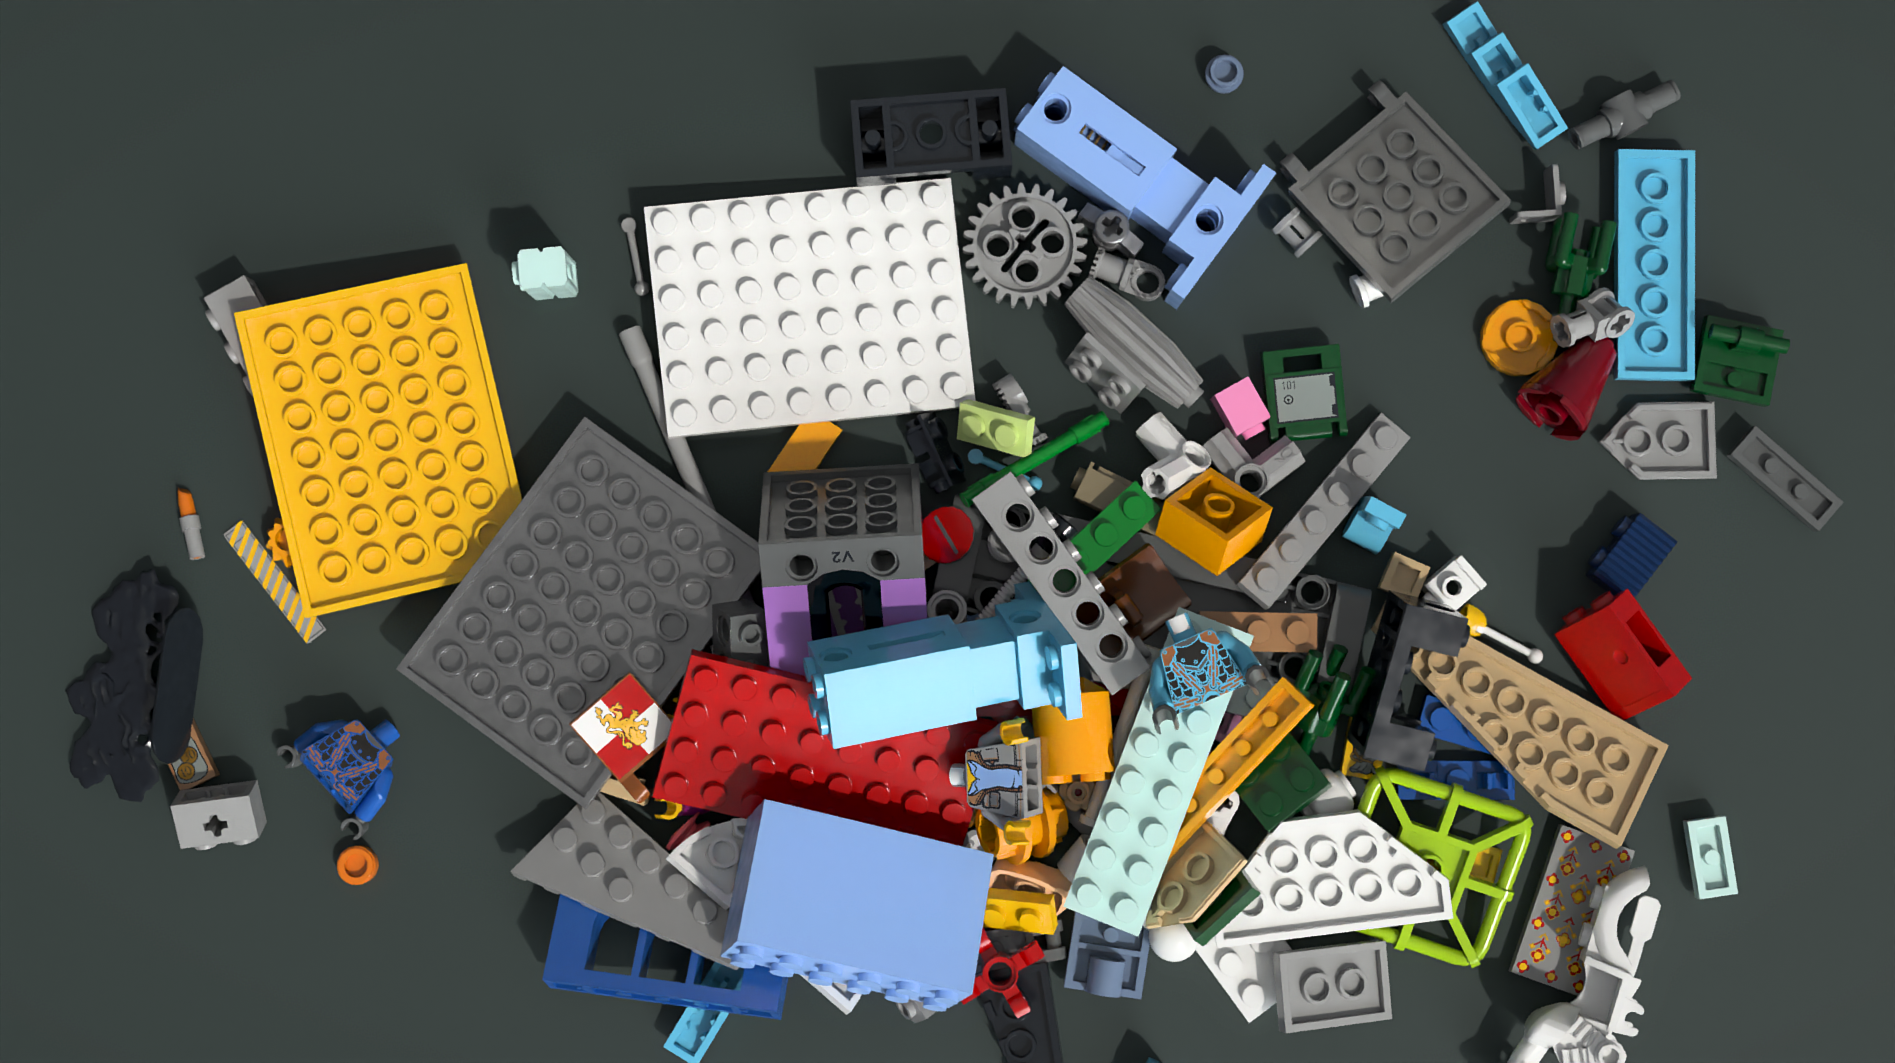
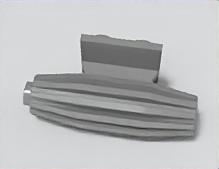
(1126, 351)

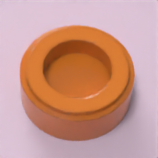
(357, 865)

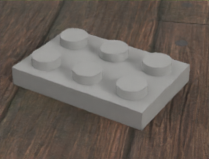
(1332, 986)

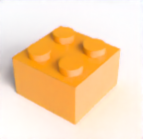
(1213, 521)

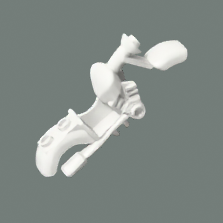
(1585, 1026)

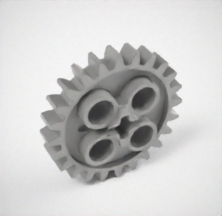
(1050, 267)

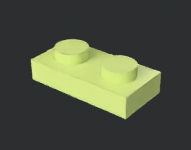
(995, 428)

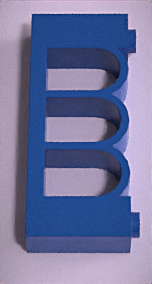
(573, 957)

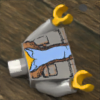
(1003, 779)

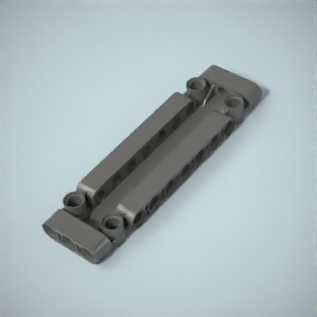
(1340, 605)

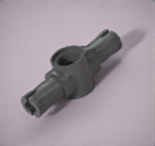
(1624, 114)

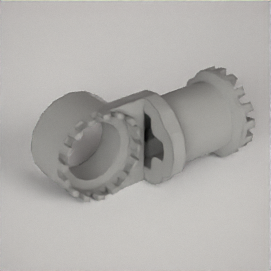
(1125, 273)
(1016, 401)

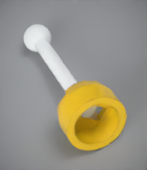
(1478, 622)

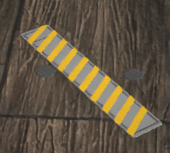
(273, 580)

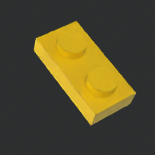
(1020, 911)

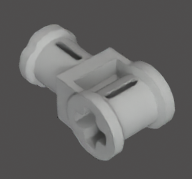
(1594, 317)

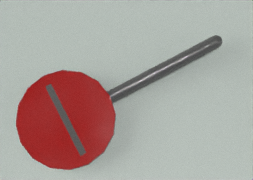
(947, 535)

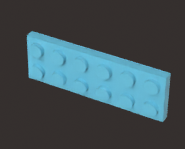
(1655, 263)

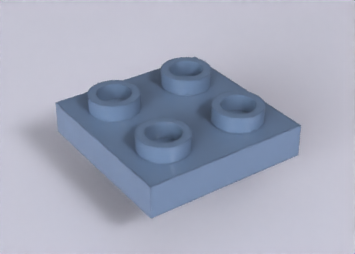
(1106, 959)

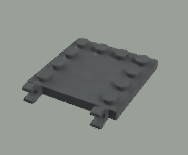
(1396, 194)

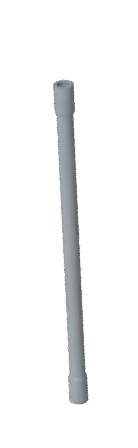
(642, 361)

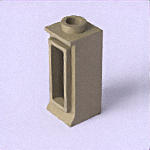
(1101, 487)

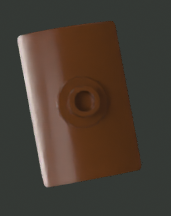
(1143, 594)

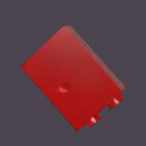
(1622, 654)

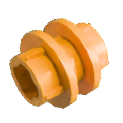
(1043, 835)

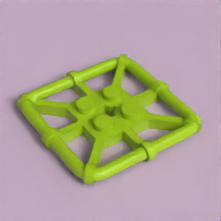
(1453, 857)

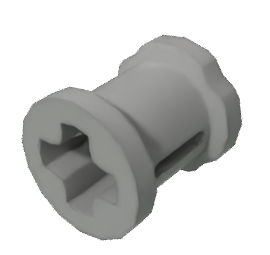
(1295, 220)

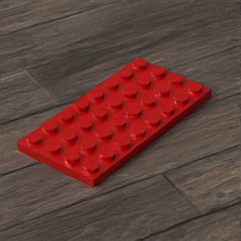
(750, 738)

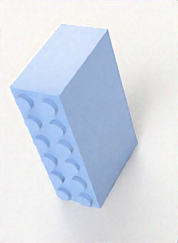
(857, 906)

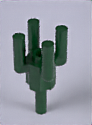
(1577, 267)
(1329, 696)

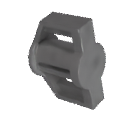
(1110, 231)

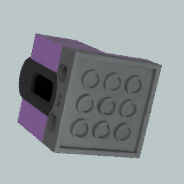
(839, 535)

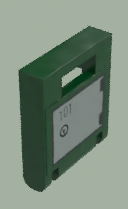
(1304, 400)

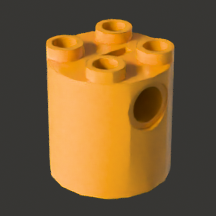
(1077, 744)

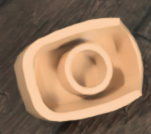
(1031, 878)

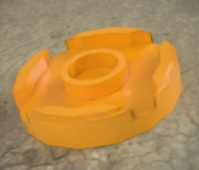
(1518, 338)

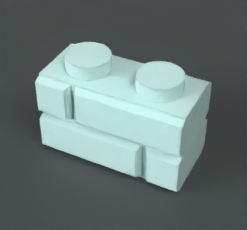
(546, 273)

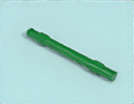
(1075, 435)

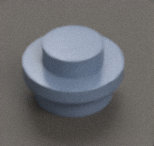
(1224, 74)

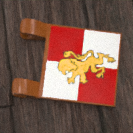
(624, 731)

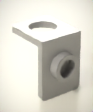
(1554, 197)

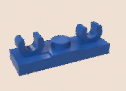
(1479, 777)

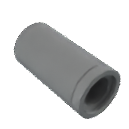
(948, 603)

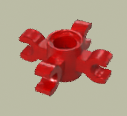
(1020, 959)

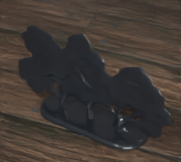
(122, 693)

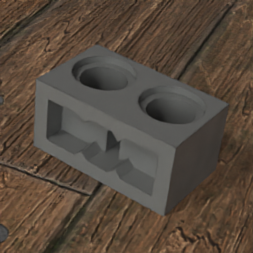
(740, 631)

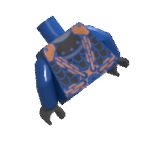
(348, 764)

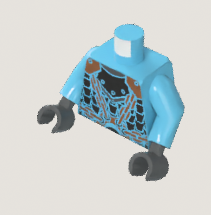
(1199, 670)

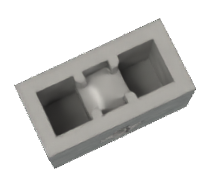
(219, 815)

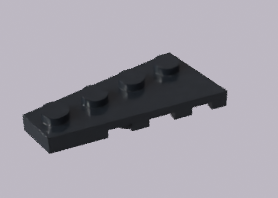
(1035, 1034)

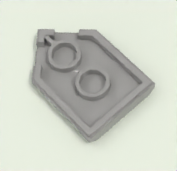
(1666, 440)

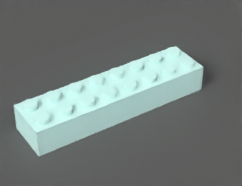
(1146, 806)

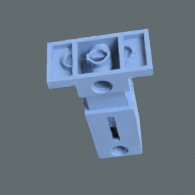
(1134, 171)

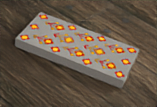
(1560, 906)

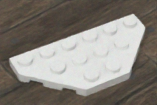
(1335, 878)

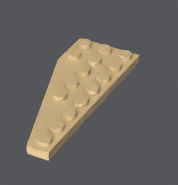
(1549, 739)

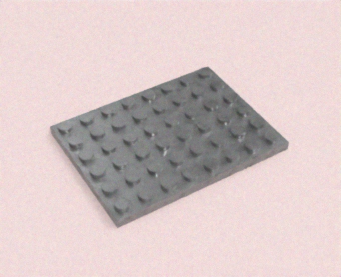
(579, 586)

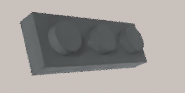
(1784, 479)

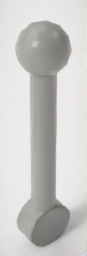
(629, 227)

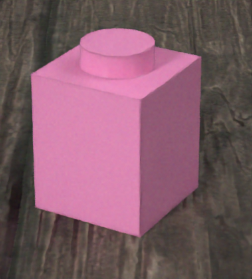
(1241, 409)

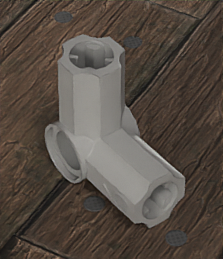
(1267, 468)

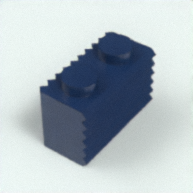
(1630, 556)

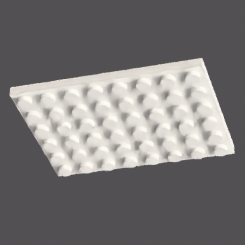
(809, 307)

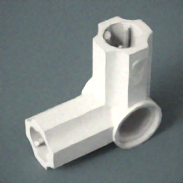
(1177, 459)

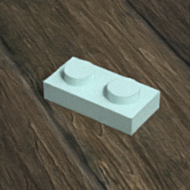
(1710, 857)

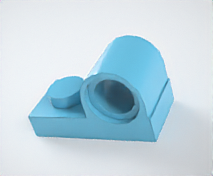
(1372, 523)

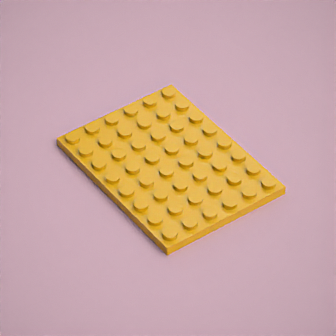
(381, 435)

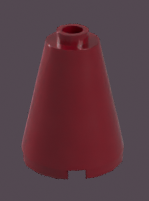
(1568, 388)

